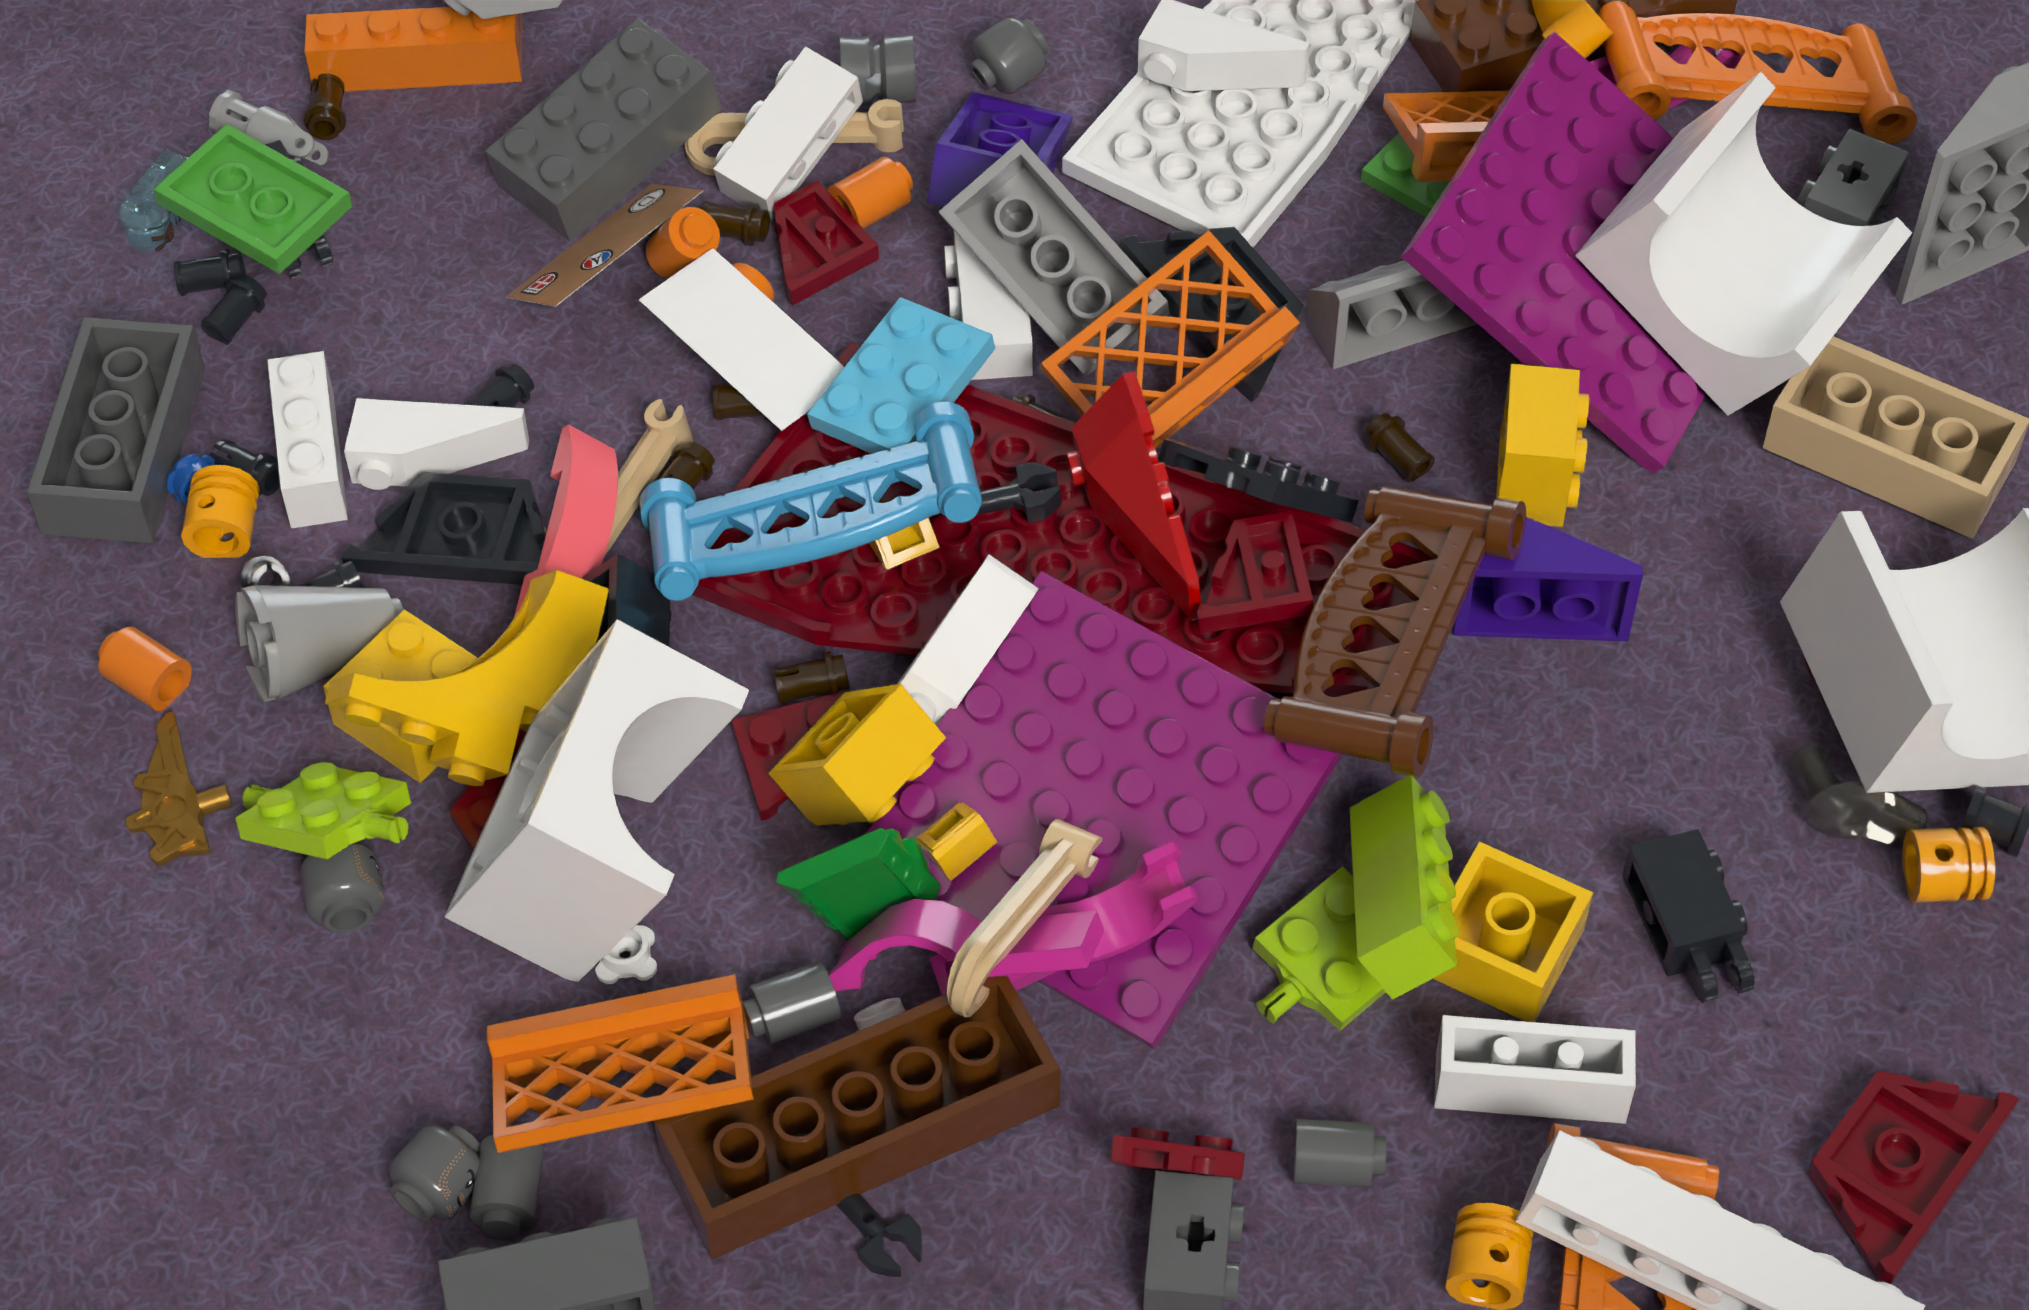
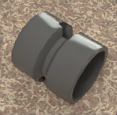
(881, 68)

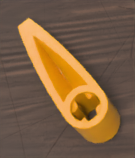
(1573, 22)

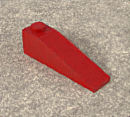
(1132, 490)

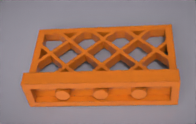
(1441, 127)
(1211, 375)
(615, 1038)

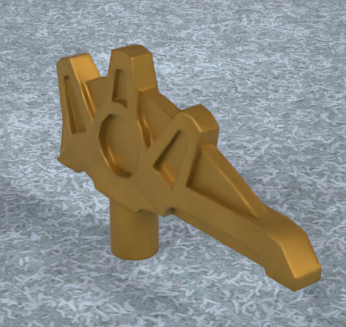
(170, 804)

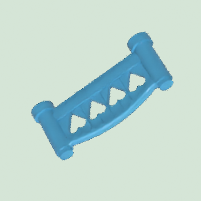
(687, 529)

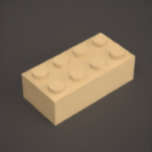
(1897, 435)

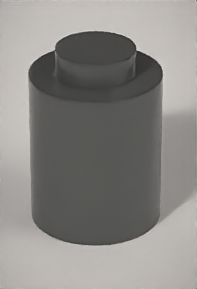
(791, 1003)
(1337, 1153)
(506, 1189)

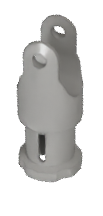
(264, 126)

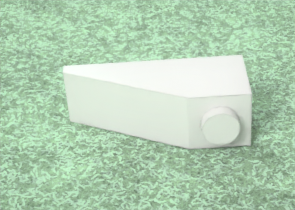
(1214, 52)
(401, 439)
(967, 638)

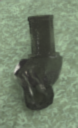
(1846, 808)

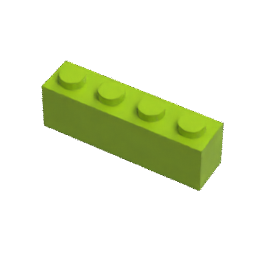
(1403, 886)

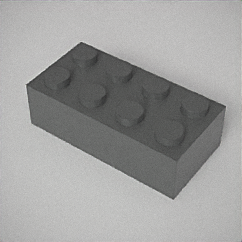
(604, 129)
(116, 430)

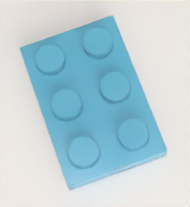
(896, 373)

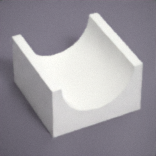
(1729, 263)
(1920, 660)
(555, 859)

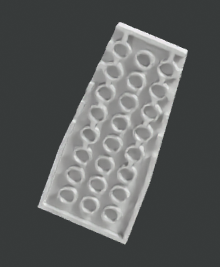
(1242, 151)

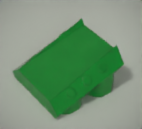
(860, 880)

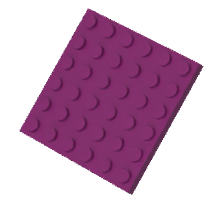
(1509, 238)
(1132, 744)

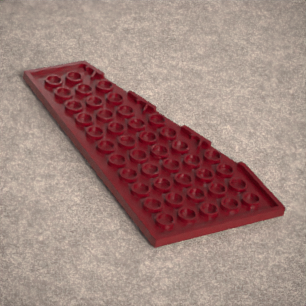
(863, 606)

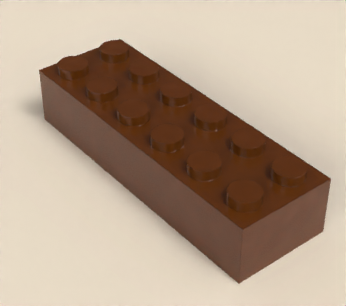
(1491, 41)
(858, 1115)

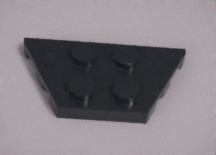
(1153, 255)
(1274, 482)
(456, 531)

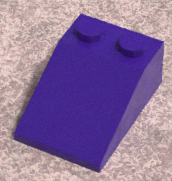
(984, 133)
(1552, 591)

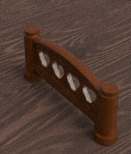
(1382, 720)

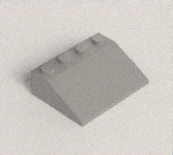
(1975, 193)

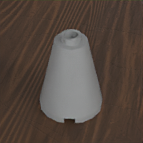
(306, 632)

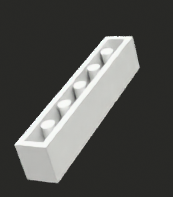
(1684, 1239)

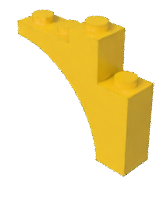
(479, 710)

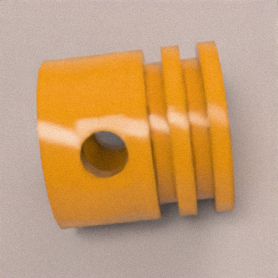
(220, 503)
(1948, 864)
(1491, 1249)

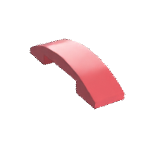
(582, 507)

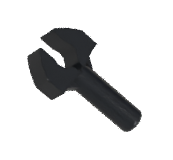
(1021, 493)
(872, 1254)

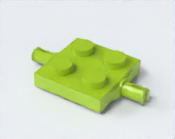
(325, 811)
(1317, 956)

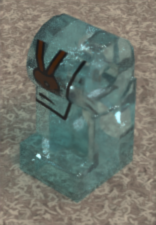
(147, 223)

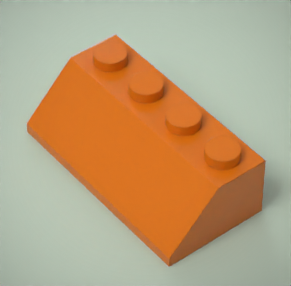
(414, 48)

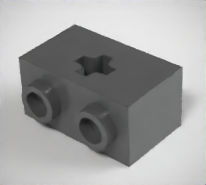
(1855, 180)
(1192, 1211)

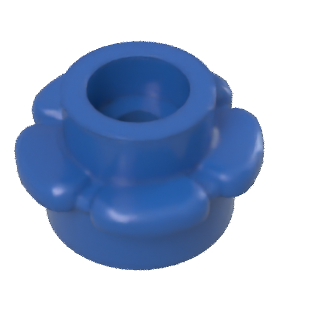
(181, 474)

